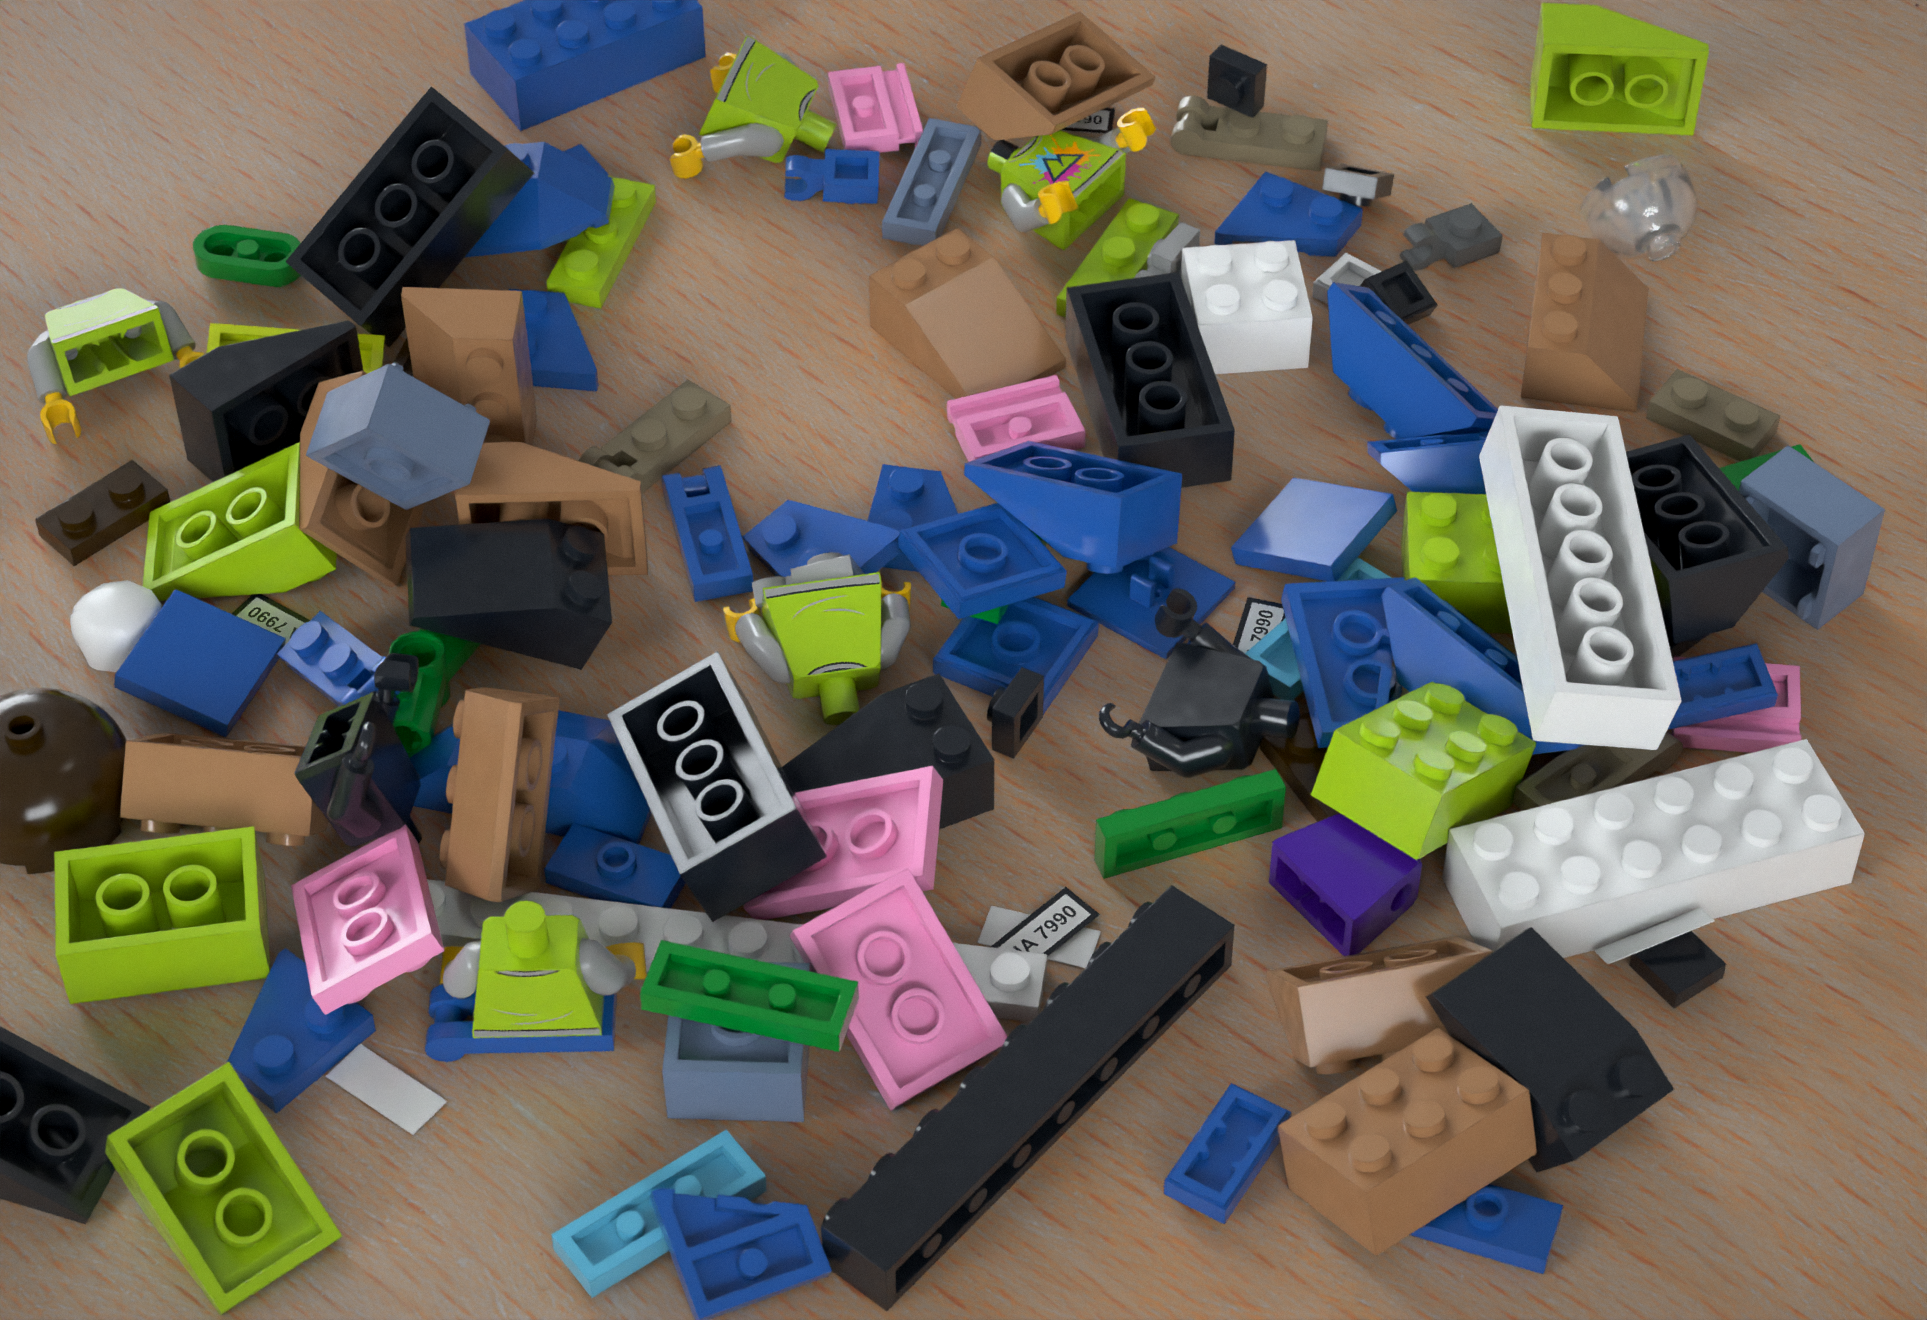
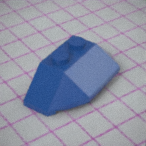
(551, 206)
(1398, 371)
(1434, 462)
(1445, 647)
(587, 785)

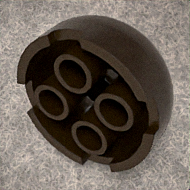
(57, 776)

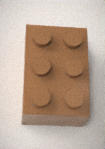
(1407, 1140)

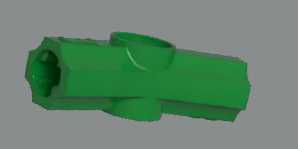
(439, 661)

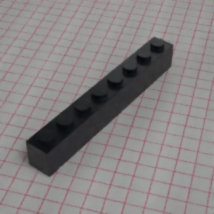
(1025, 1097)

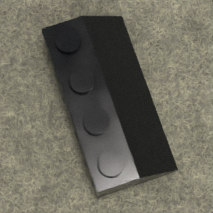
(1702, 539)

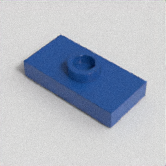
(1722, 685)
(613, 869)
(1226, 1153)
(1499, 1227)

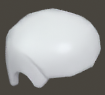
(112, 621)

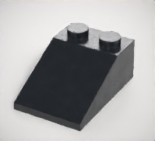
(256, 394)
(512, 586)
(901, 733)
(1558, 1040)
(55, 1130)

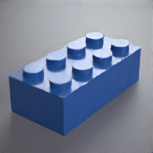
(568, 53)

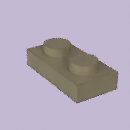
(1712, 416)

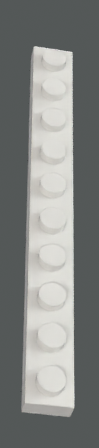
(1007, 978)

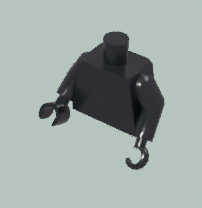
(1207, 703)
(358, 764)

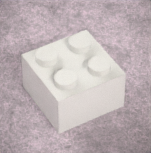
(1249, 305)

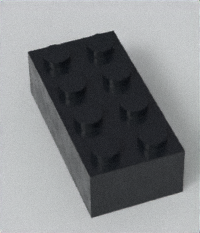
(409, 214)
(1149, 377)
(715, 787)

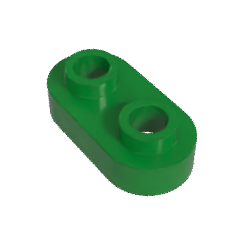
(245, 255)

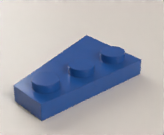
(1340, 649)

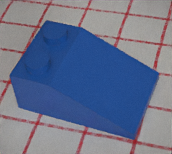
(1084, 502)

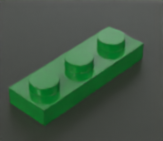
(1189, 823)
(749, 995)

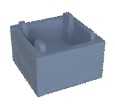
(398, 437)
(1827, 534)
(733, 1073)

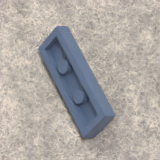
(931, 182)

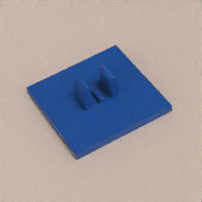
(1132, 597)

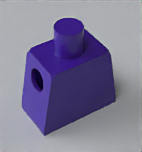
(1344, 880)

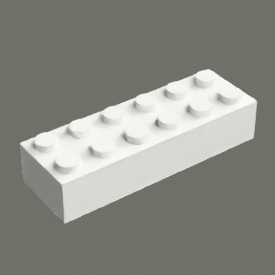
(1578, 579)
(1655, 850)

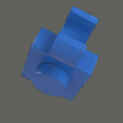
(842, 176)

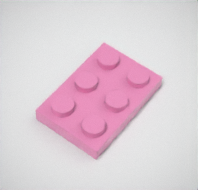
(868, 835)
(366, 920)
(916, 1002)

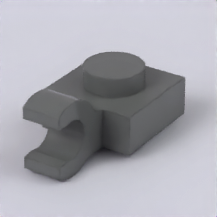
(1454, 235)

